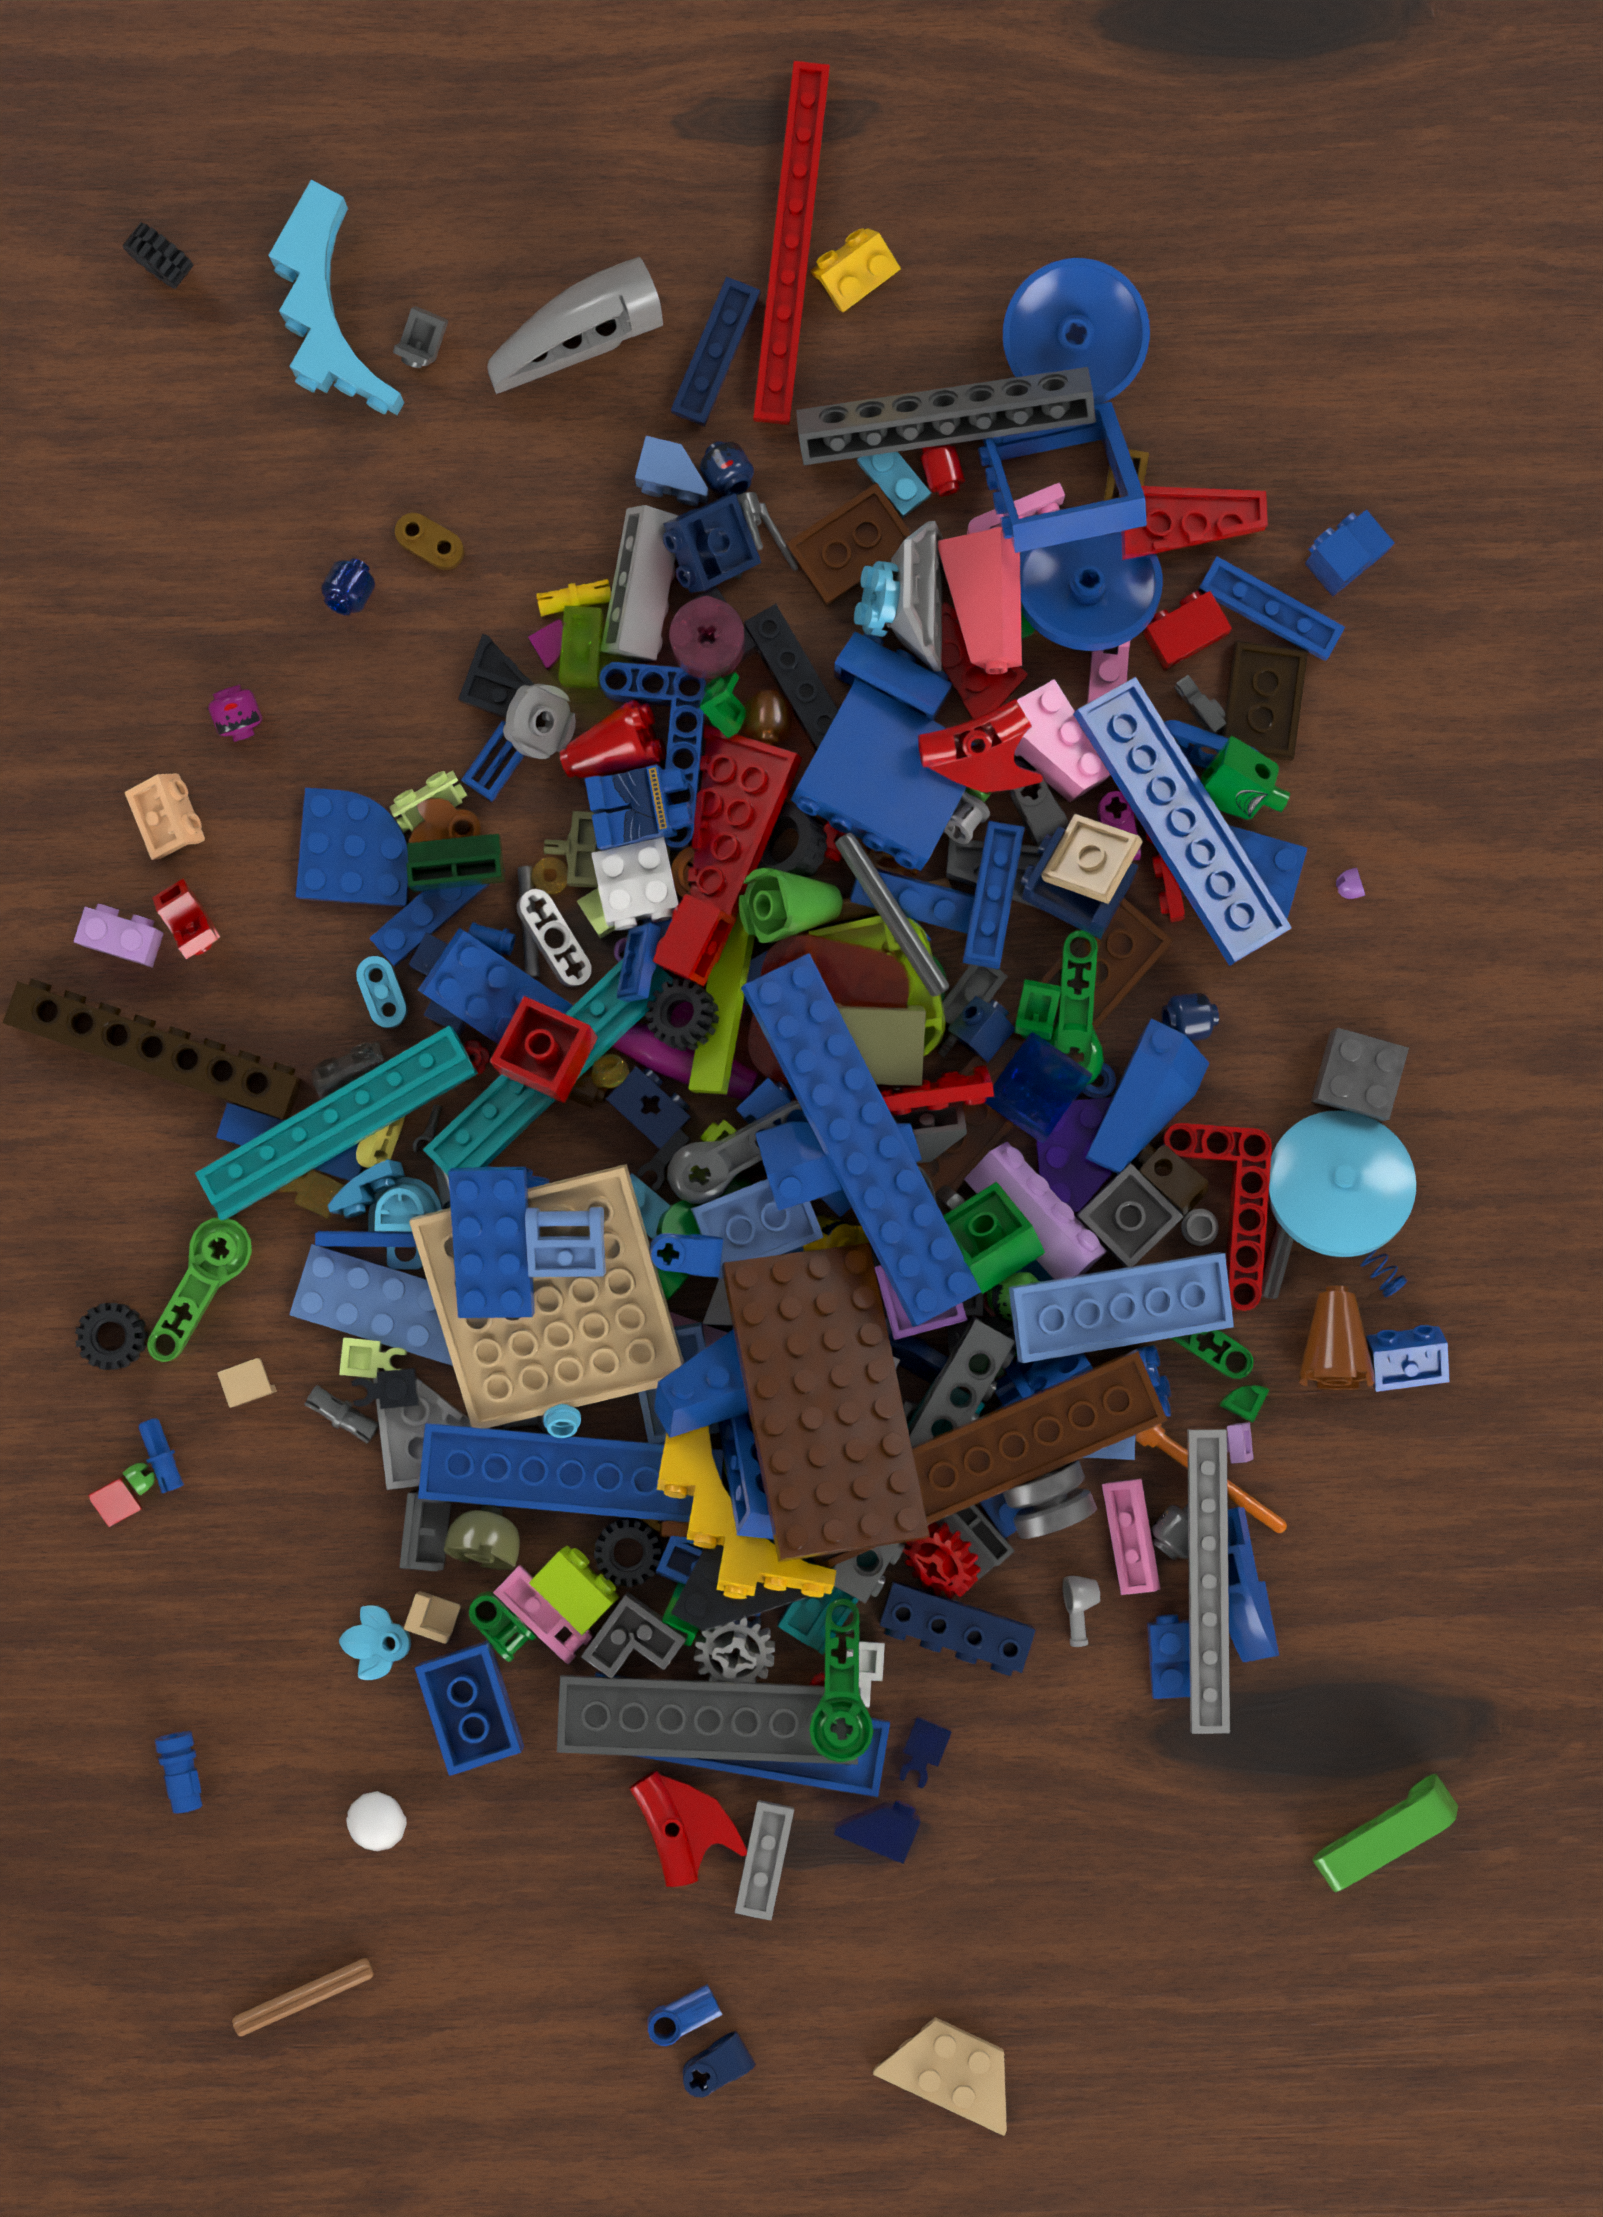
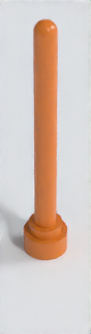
(1156, 1437)

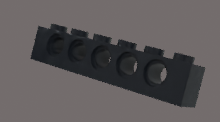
(792, 673)

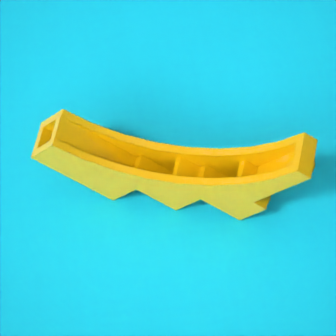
(691, 1470)

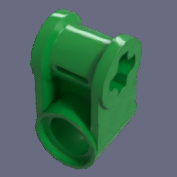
(501, 1626)

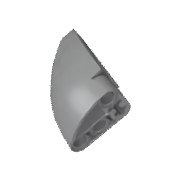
(615, 295)

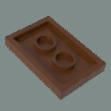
(847, 541)

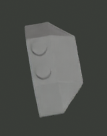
(920, 598)

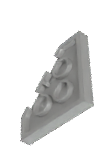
(403, 1434)

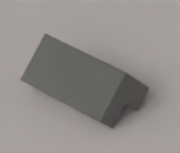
(985, 1539)

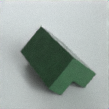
(455, 862)

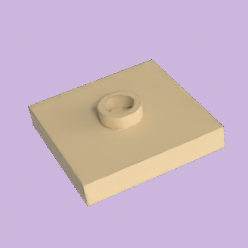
(1091, 858)

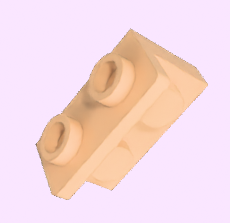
(164, 814)

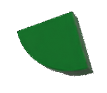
(1245, 1401)

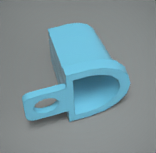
(395, 1209)

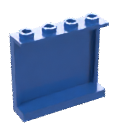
(873, 780)

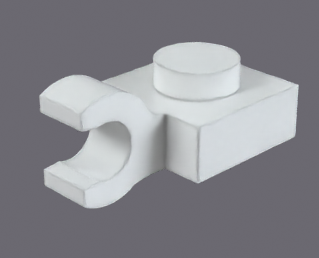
(870, 1666)

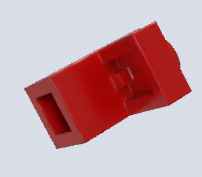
(186, 919)

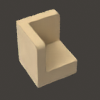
(245, 1382)
(432, 1617)

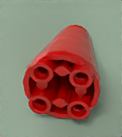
(615, 744)

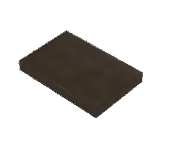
(1265, 697)

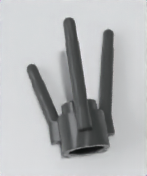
(753, 512)

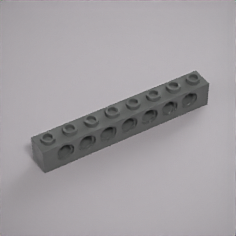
(946, 416)
(975, 1339)

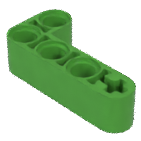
(1389, 1835)

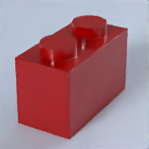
(1186, 629)
(694, 939)

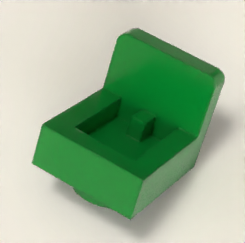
(722, 706)
(1037, 1009)

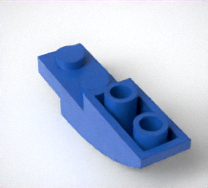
(1248, 1600)

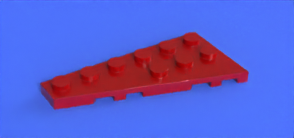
(735, 814)

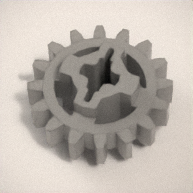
(747, 1656)

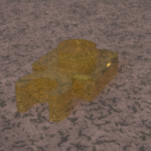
(314, 1192)

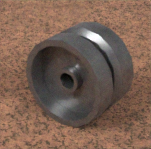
(1050, 1501)

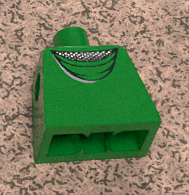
(1243, 781)

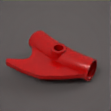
(989, 763)
(699, 1820)

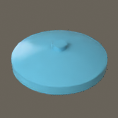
(1341, 1183)

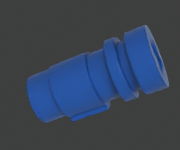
(180, 1772)

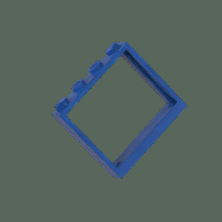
(1073, 522)

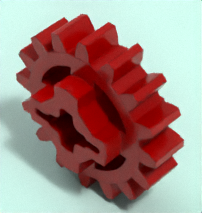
(943, 1561)

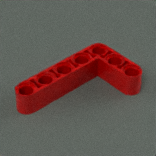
(1239, 1198)

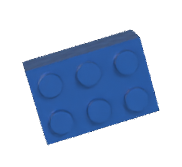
(469, 1707)

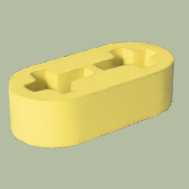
(379, 1145)

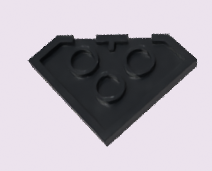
(709, 1608)

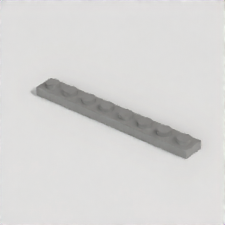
(1208, 1581)

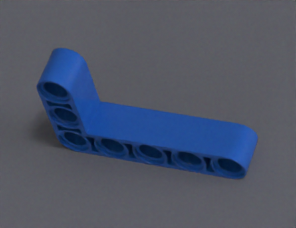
(680, 706)

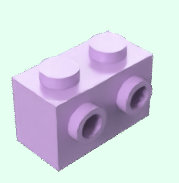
(117, 936)

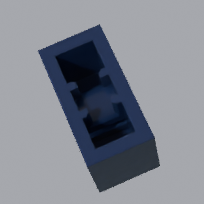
(628, 1101)

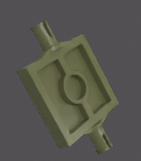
(578, 850)

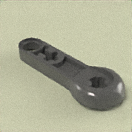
(721, 1157)

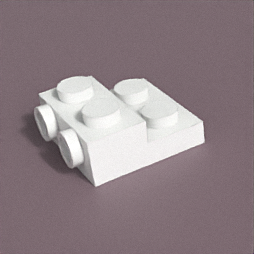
(635, 883)

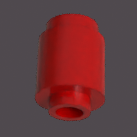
(942, 469)

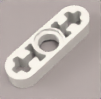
(559, 923)

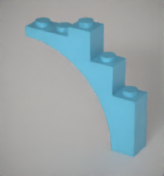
(306, 254)

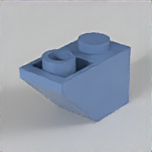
(669, 470)

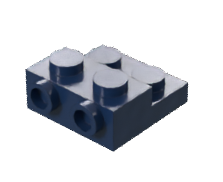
(711, 544)

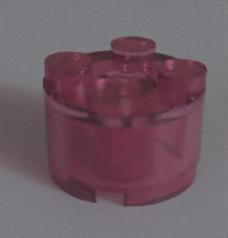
(707, 616)

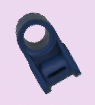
(723, 2061)

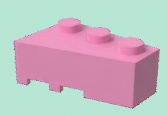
(1059, 744)

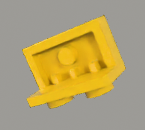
(855, 268)

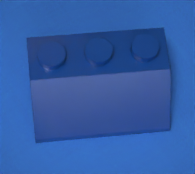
(892, 674)

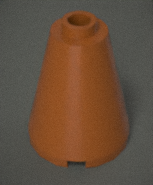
(1336, 1344)

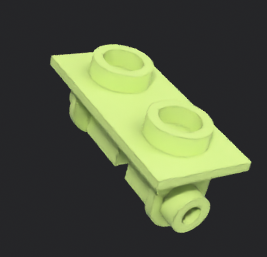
(438, 786)

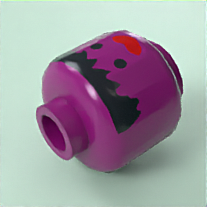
(235, 712)

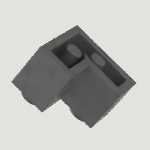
(632, 1627)

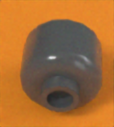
(1172, 1532)

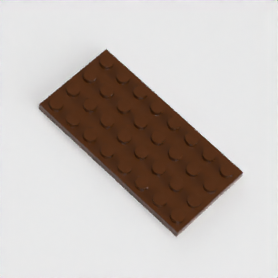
(824, 1402)

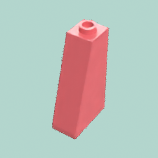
(986, 596)

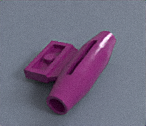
(652, 1053)

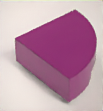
(548, 643)

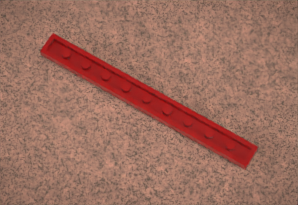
(791, 243)

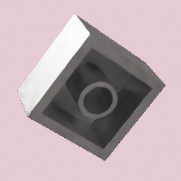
(1359, 1074)
(1129, 1216)

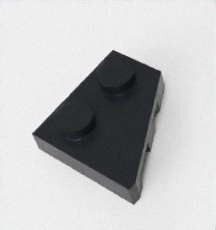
(492, 679)

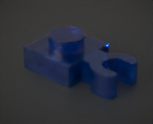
(925, 1745)

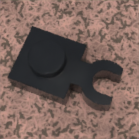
(393, 1389)

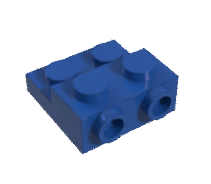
(1169, 1657)

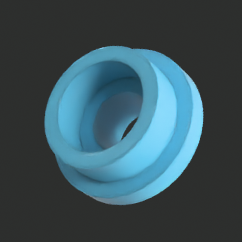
(562, 1420)

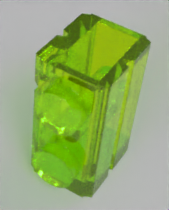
(581, 647)

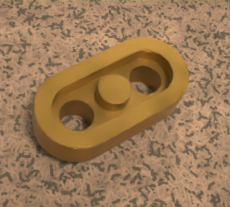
(428, 540)

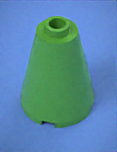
(784, 907)

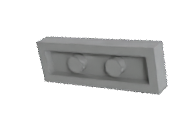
(764, 1860)

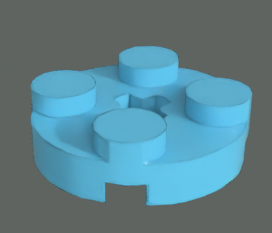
(878, 599)

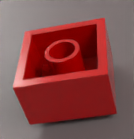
(544, 1049)

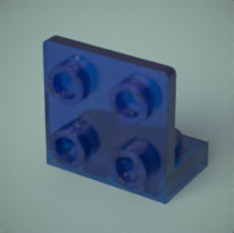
(1038, 1087)

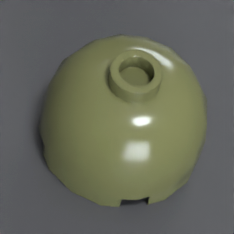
(484, 1538)

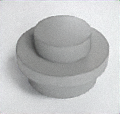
(1199, 1227)

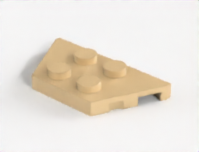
(952, 2072)

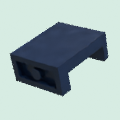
(1067, 905)

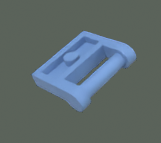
(565, 1254)

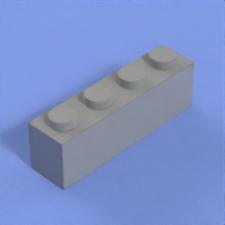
(640, 587)

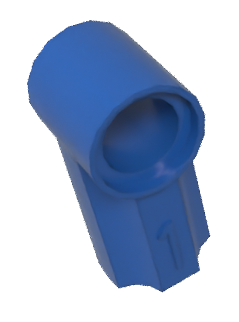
(687, 2013)

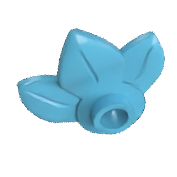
(370, 1644)

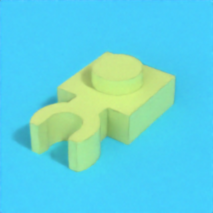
(365, 1357)

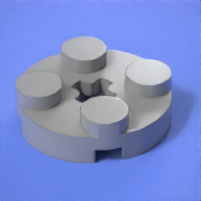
(522, 716)

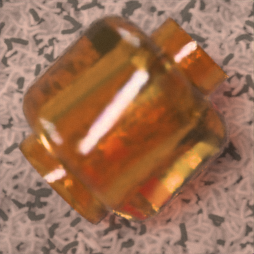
(768, 717)

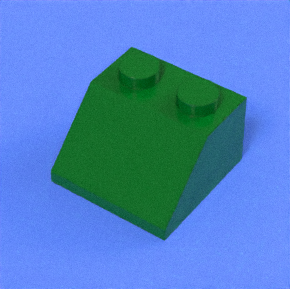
(993, 1236)

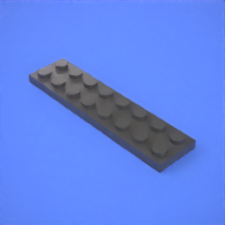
(690, 1719)

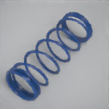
(1395, 1284)

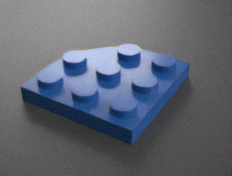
(350, 851)

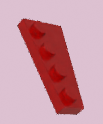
(1193, 517)
(938, 1095)

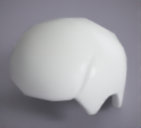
(376, 1821)

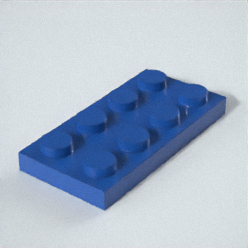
(483, 986)
(490, 1242)

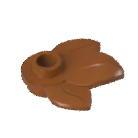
(440, 821)

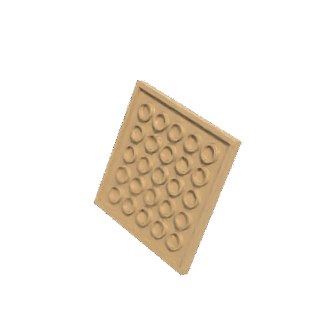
(587, 1333)

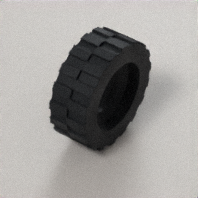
(810, 846)

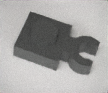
(1206, 712)

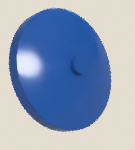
(1078, 318)
(1087, 594)

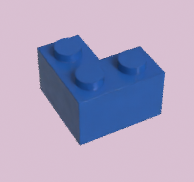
(1347, 552)

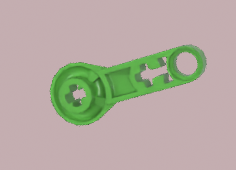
(202, 1280)

